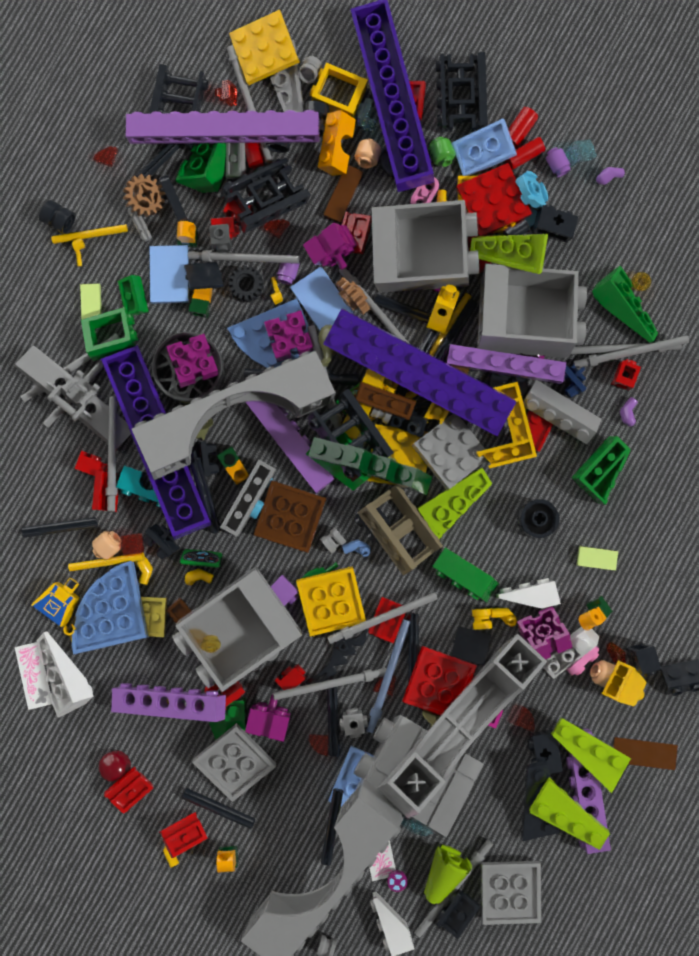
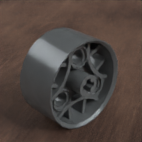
(186, 396)

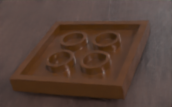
(290, 516)

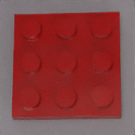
(494, 199)
(437, 680)

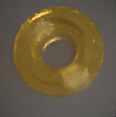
(646, 279)
(210, 643)

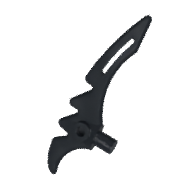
(341, 649)

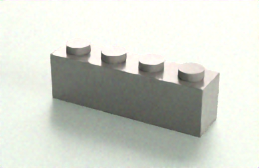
(561, 412)
(248, 498)

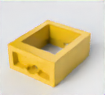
(361, 83)

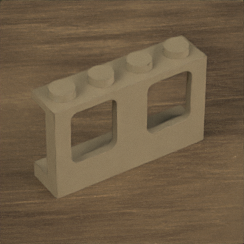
(390, 536)

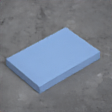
(484, 148)
(168, 274)
(319, 298)
(347, 779)

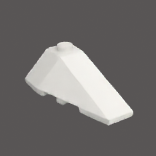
(67, 682)

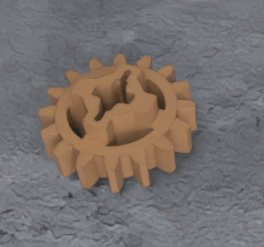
(140, 188)
(352, 295)

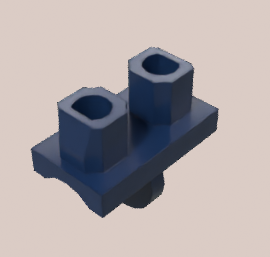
(576, 385)

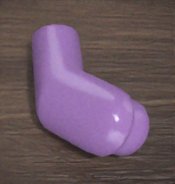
(608, 174)
(627, 413)

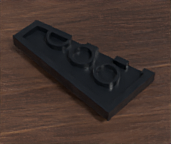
(533, 826)

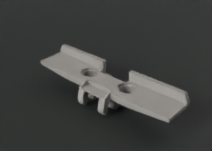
(46, 372)

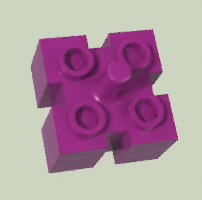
(330, 246)
(288, 336)
(192, 360)
(545, 633)
(268, 720)

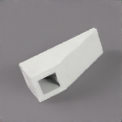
(538, 595)
(582, 643)
(395, 928)

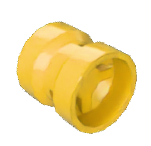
(481, 618)

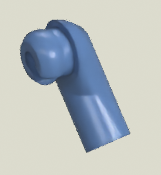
(358, 546)

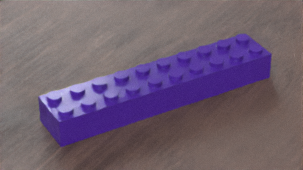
(392, 95)
(419, 372)
(141, 403)

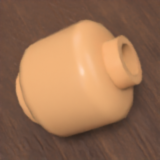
(367, 153)
(106, 545)
(601, 672)

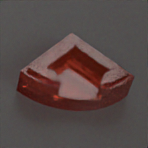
(106, 156)
(277, 227)
(616, 653)
(391, 686)
(525, 719)
(319, 743)

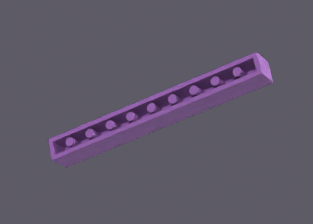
(222, 127)

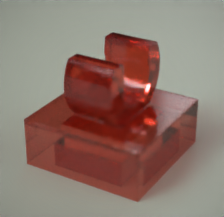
(227, 93)
(132, 544)

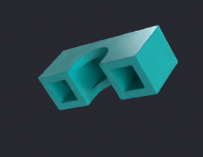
(132, 482)

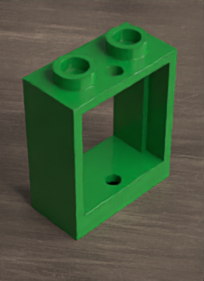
(109, 348)

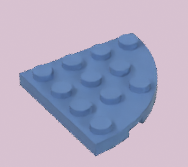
(253, 337)
(110, 611)

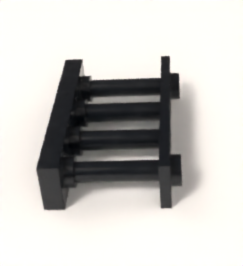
(161, 94)
(358, 418)

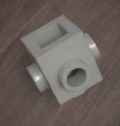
(353, 715)

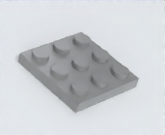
(450, 451)
(234, 762)
(510, 892)

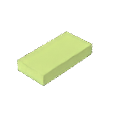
(90, 300)
(597, 558)

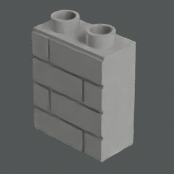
(423, 246)
(530, 311)
(248, 624)
(396, 741)

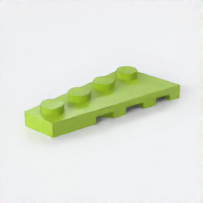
(514, 251)
(445, 508)
(596, 756)
(563, 812)

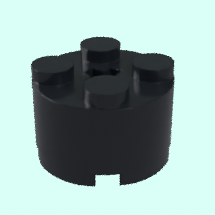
(546, 511)

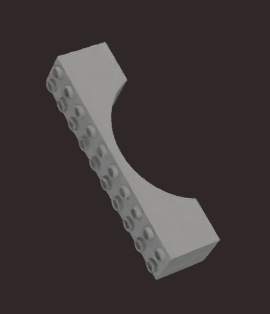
(295, 385)
(437, 752)
(287, 920)

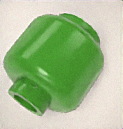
(441, 151)

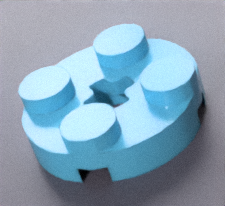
(532, 191)

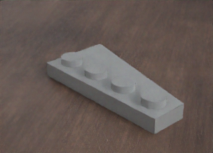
(288, 88)

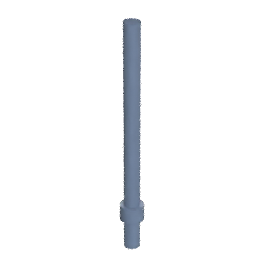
(376, 712)

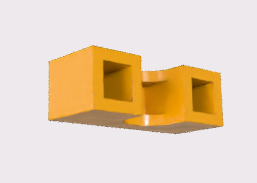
(332, 157)

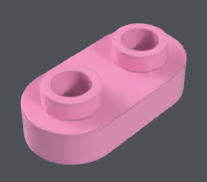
(423, 194)
(578, 667)

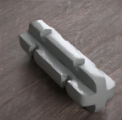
(140, 225)

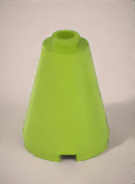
(445, 873)

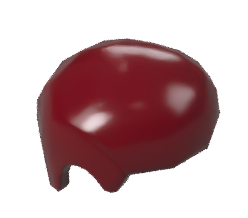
(114, 766)

